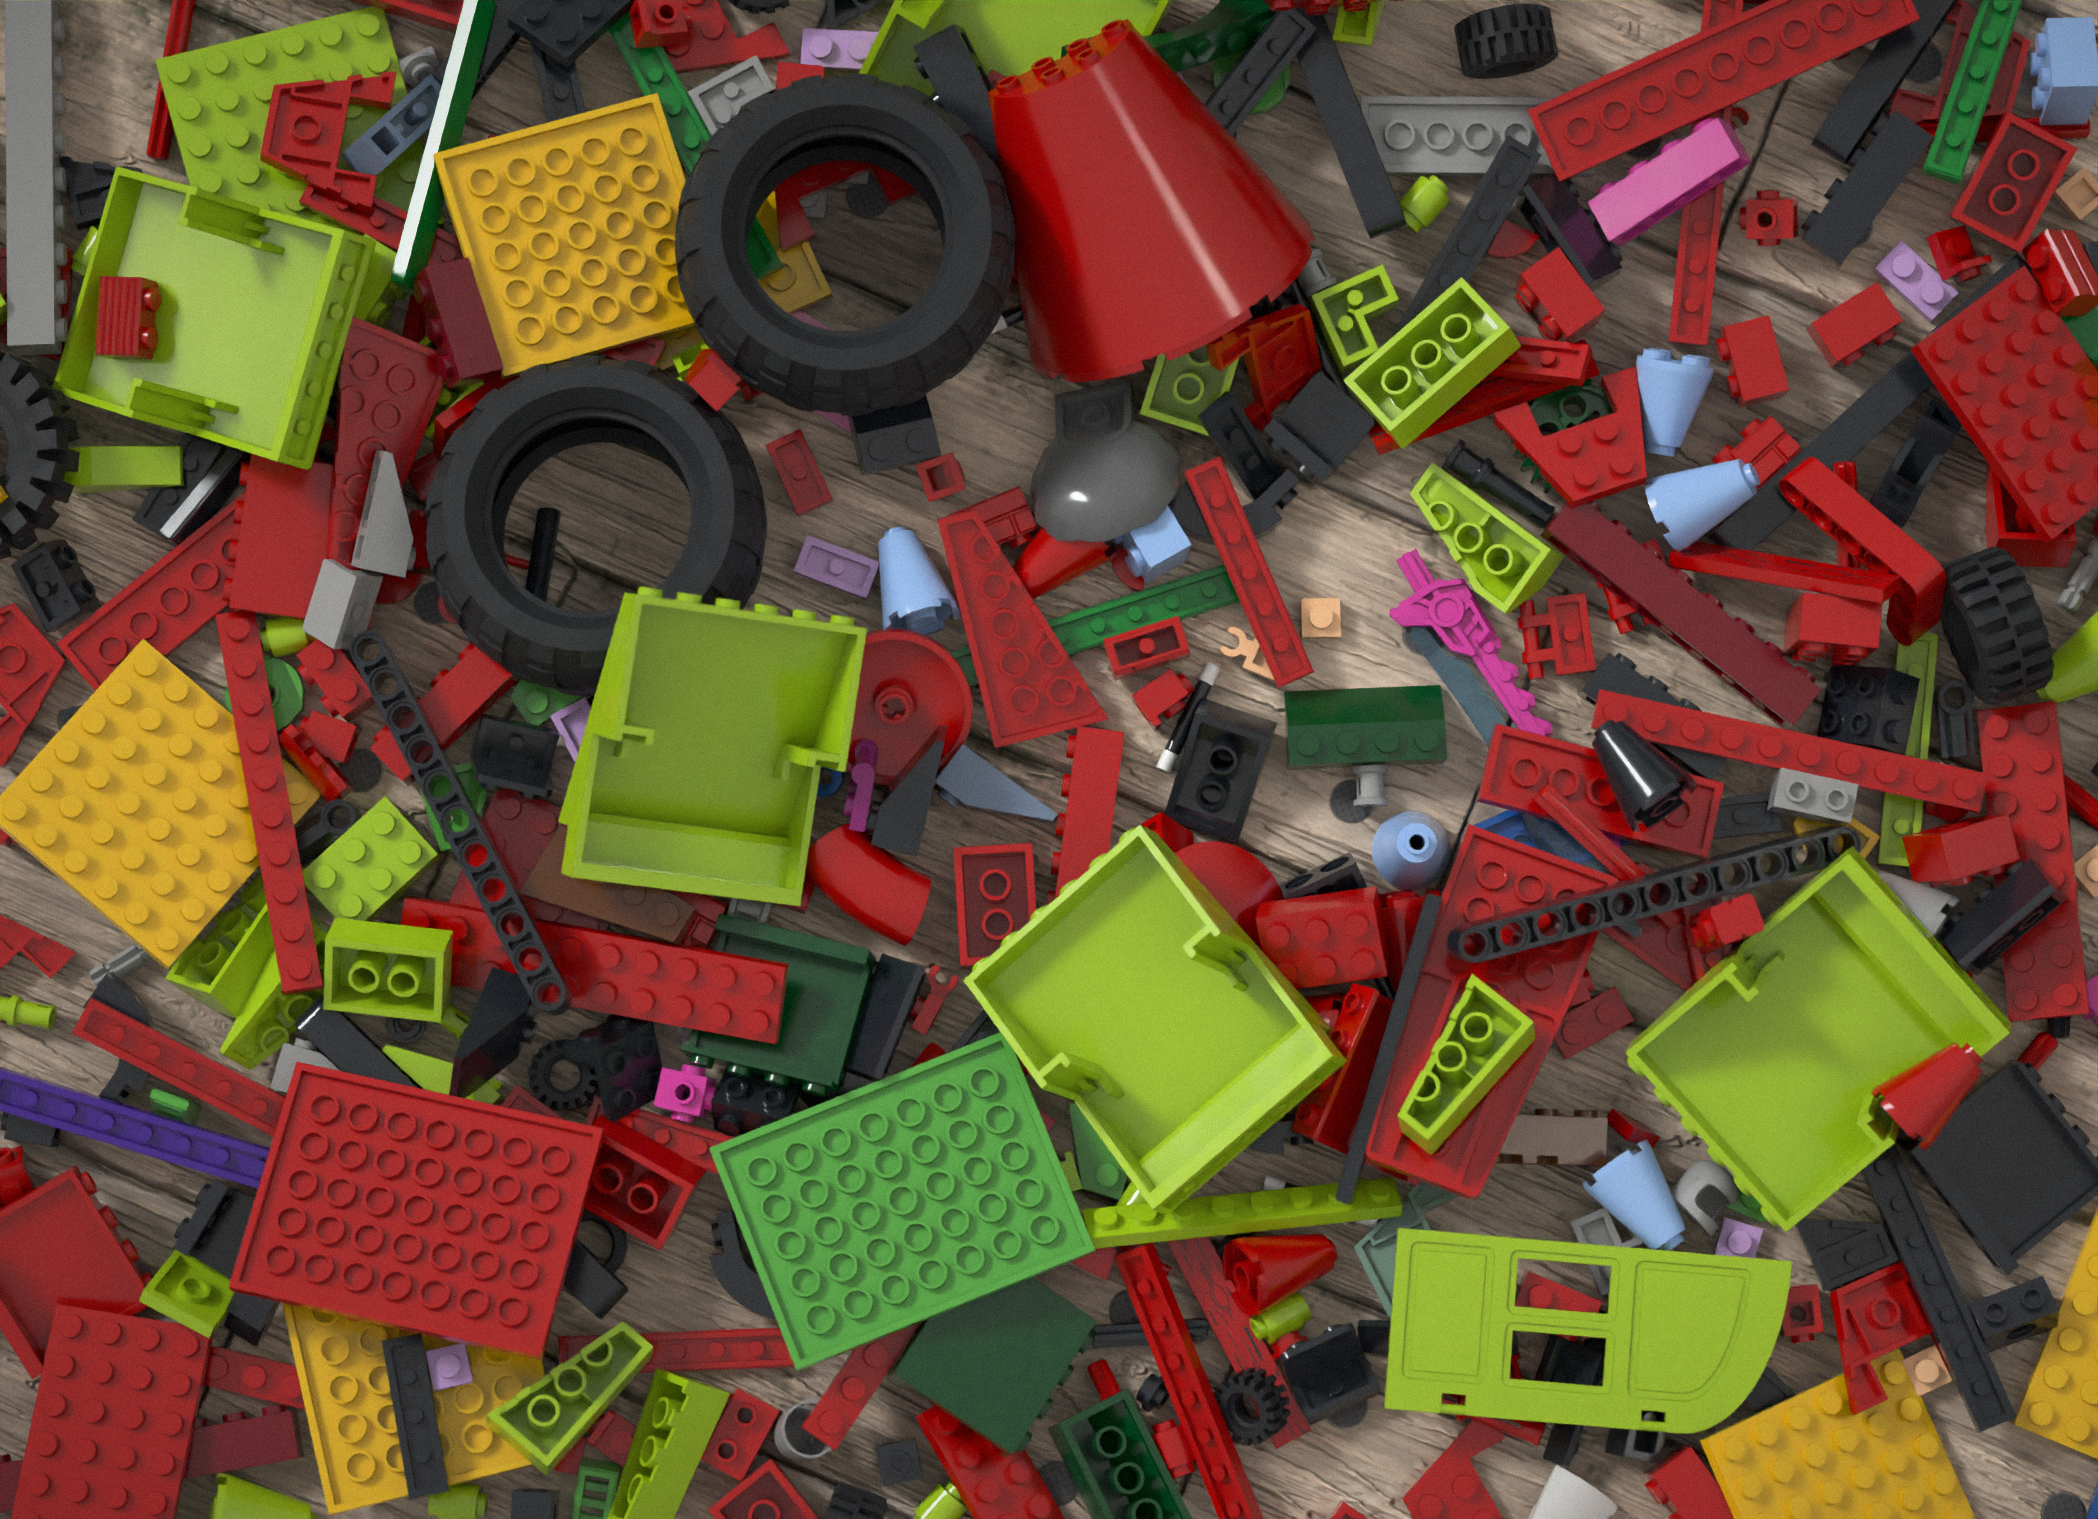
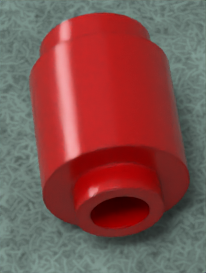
(1173, 1448)

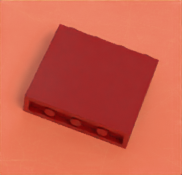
(279, 537)
(1334, 1107)
(63, 1252)

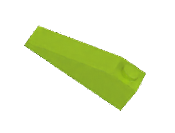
(1493, 549)
(230, 957)
(268, 1014)

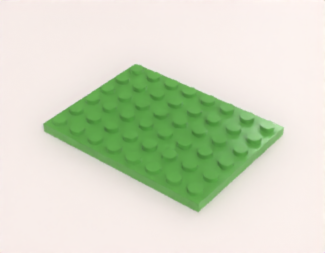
(901, 1200)

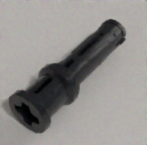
(1482, 474)

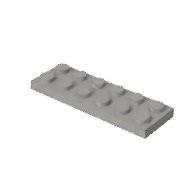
(1450, 133)

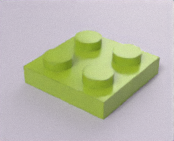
(189, 1293)

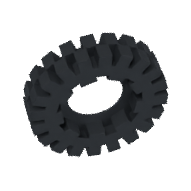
(37, 452)

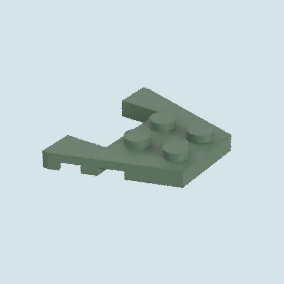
(1378, 1246)

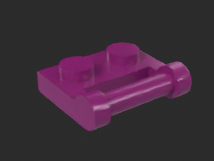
(861, 786)

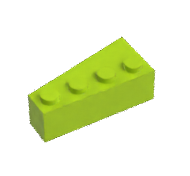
(564, 1404)
(667, 1446)

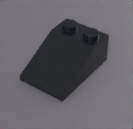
(894, 437)
(1220, 769)
(902, 813)
(495, 1032)

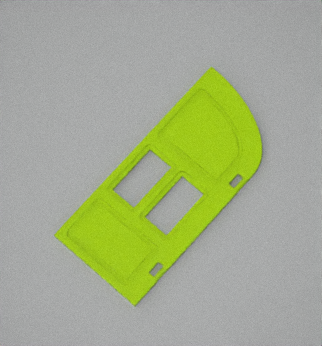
(1678, 1331)

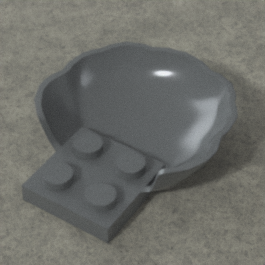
(1102, 467)

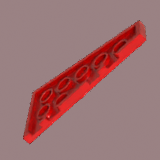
(383, 405)
(1018, 660)

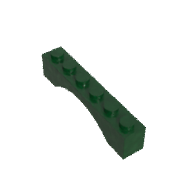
(1222, 32)

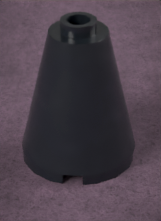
(1639, 775)

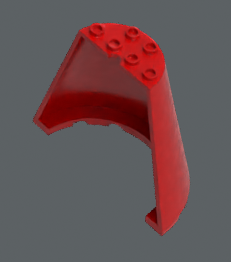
(1132, 211)

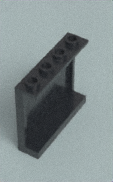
(2009, 1164)

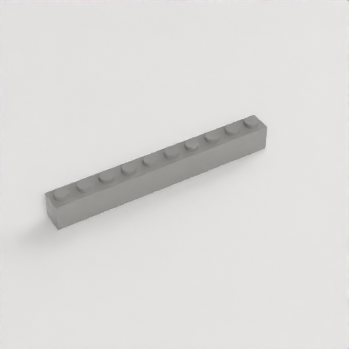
(34, 177)

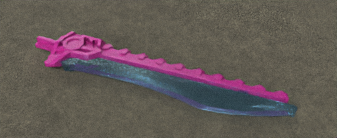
(1465, 631)

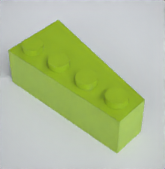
(1465, 1063)

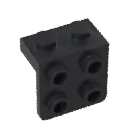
(1319, 428)
(1869, 707)
(514, 756)
(624, 1062)
(750, 1103)
(216, 1227)
(1329, 1372)

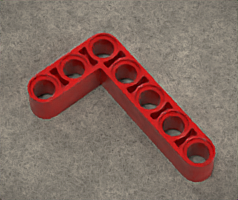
(1873, 543)

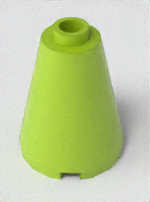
(2075, 665)
(247, 1500)

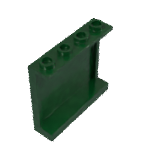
(819, 1009)
(997, 1360)

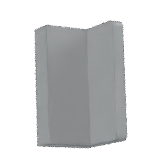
(341, 604)

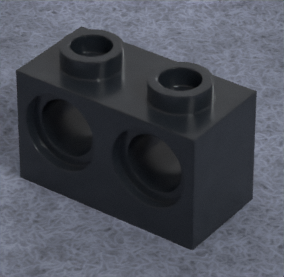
(1331, 877)

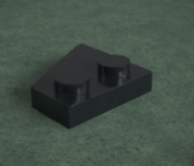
(88, 189)
(1844, 1249)

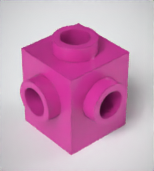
(673, 1089)

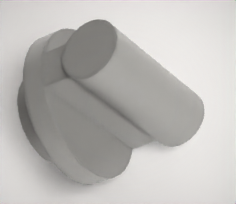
(419, 66)

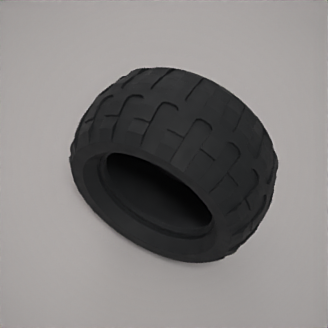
(870, 124)
(539, 418)

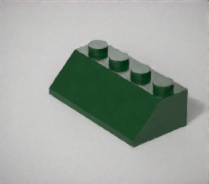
(1365, 727)
(1117, 1462)

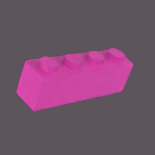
(1668, 181)

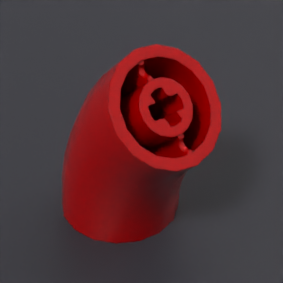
(869, 883)

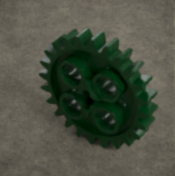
(1551, 417)

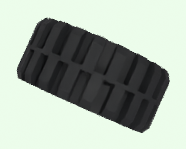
(1995, 627)

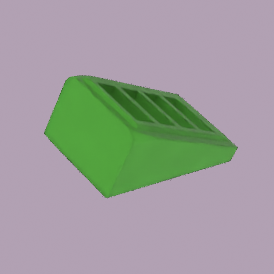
(174, 1106)
(600, 1469)

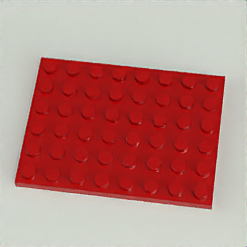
(418, 1210)

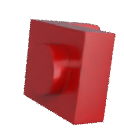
(14, 1175)

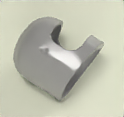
(1705, 1192)
(794, 1441)

